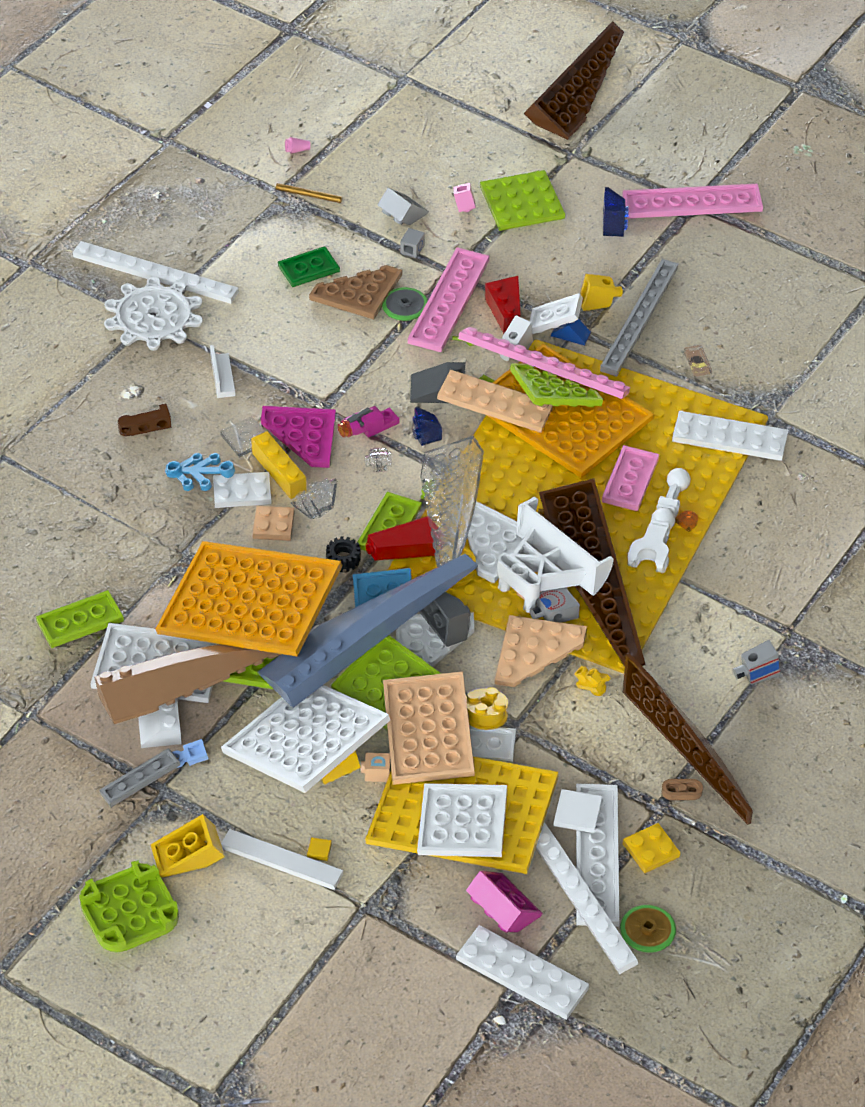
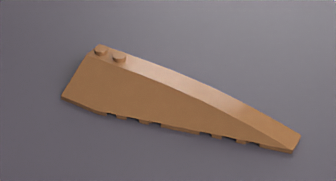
(147, 685)

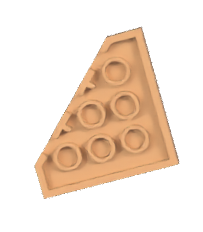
(534, 645)

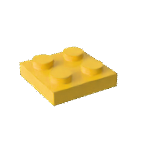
(651, 848)

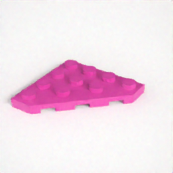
(303, 431)

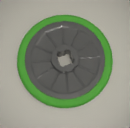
(404, 304)

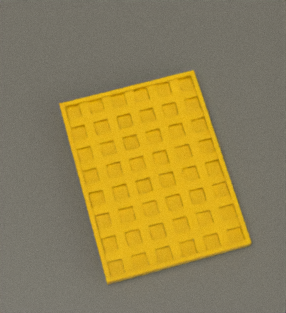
(528, 799)

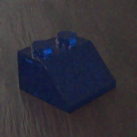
(614, 214)

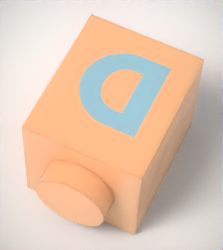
(376, 767)

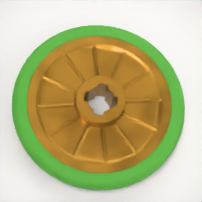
(635, 931)

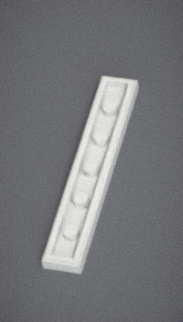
(282, 859)

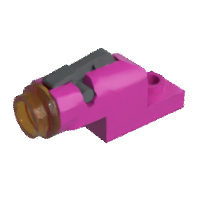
(369, 421)

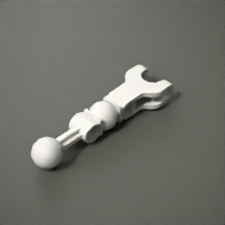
(654, 542)

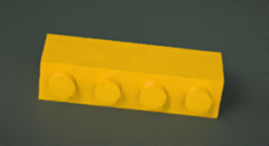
(278, 464)

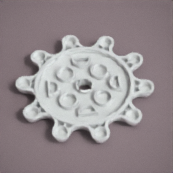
(168, 303)

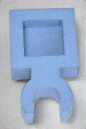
(193, 753)

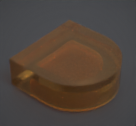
(687, 520)

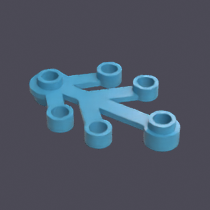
(177, 470)

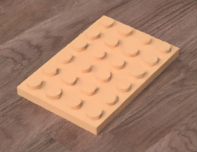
(428, 728)

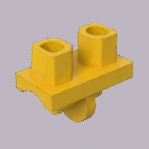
(592, 680)

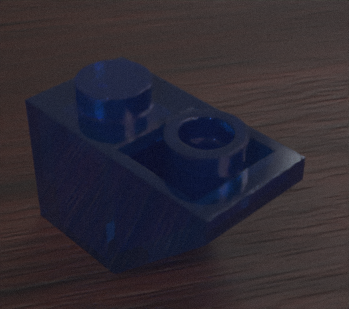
(426, 427)

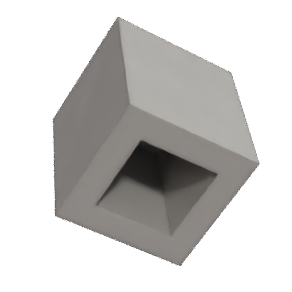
(412, 243)

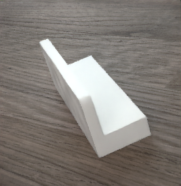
(222, 374)

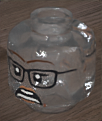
(378, 459)

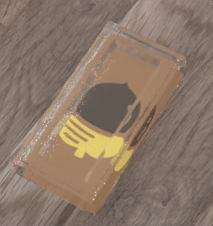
(697, 360)

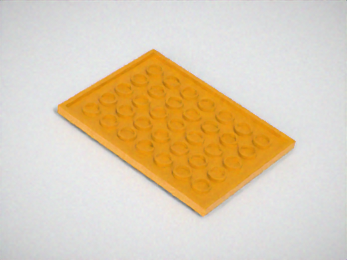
(580, 434)
(249, 598)

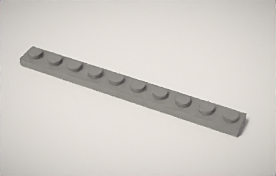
(639, 317)

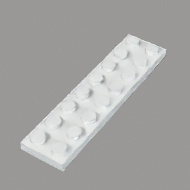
(598, 852)

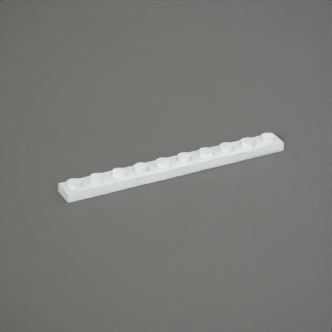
(148, 269)
(585, 902)

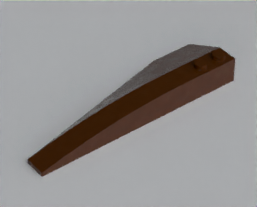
(682, 734)

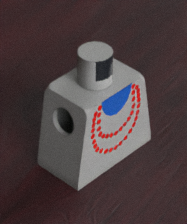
(556, 606)

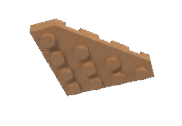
(359, 293)

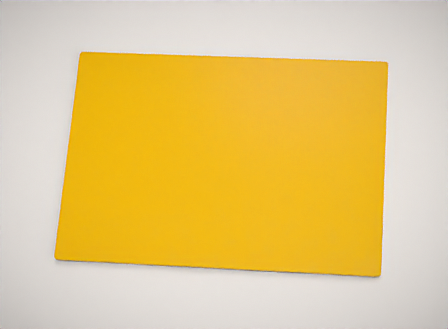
(518, 471)

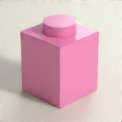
(464, 197)

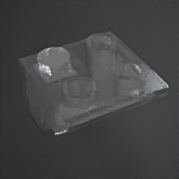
(317, 499)

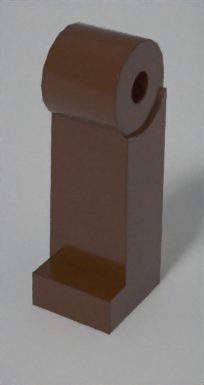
(145, 422)

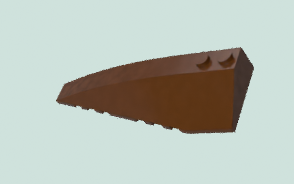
(570, 96)

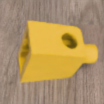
(598, 292)

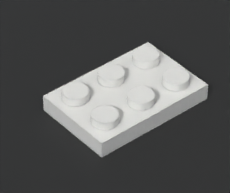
(556, 313)
(242, 490)

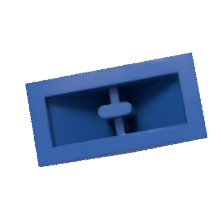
(573, 332)

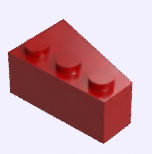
(504, 300)

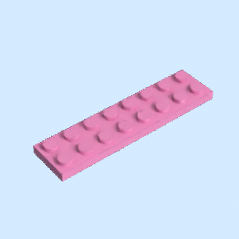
(693, 200)
(448, 300)

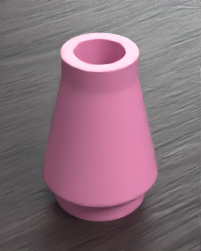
(296, 145)

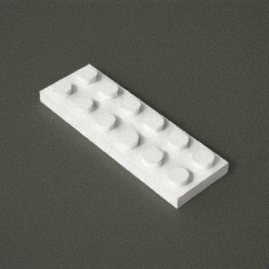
(730, 435)
(522, 972)

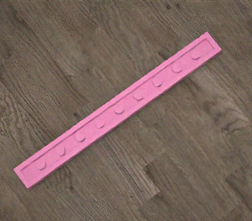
(545, 363)

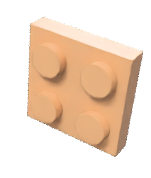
(273, 523)

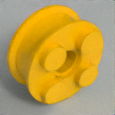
(486, 708)

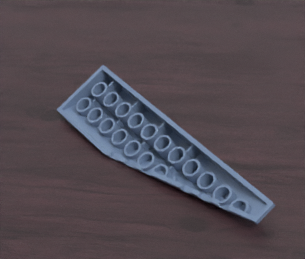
(353, 633)

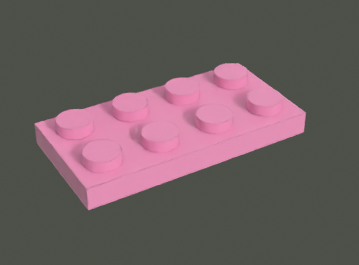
(630, 478)

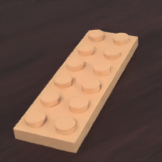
(493, 401)

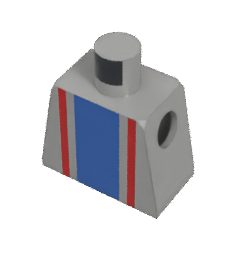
(759, 663)

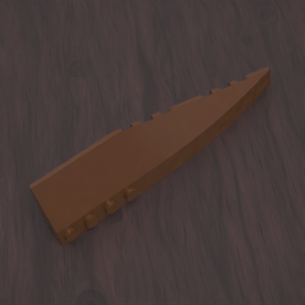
(580, 516)

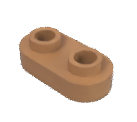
(681, 789)

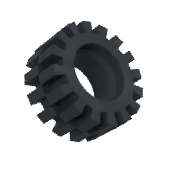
(347, 546)

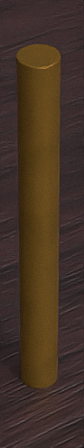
(310, 193)

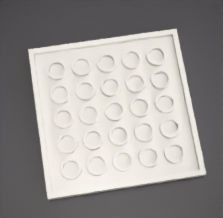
(305, 740)

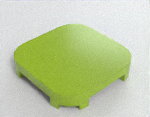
(129, 907)

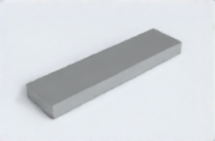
(139, 777)

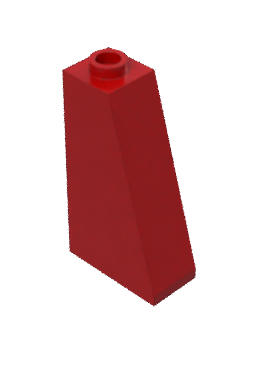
(402, 541)

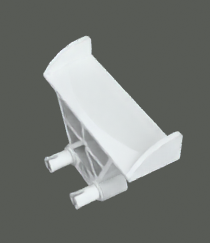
(552, 555)

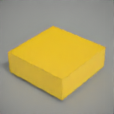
(319, 849)

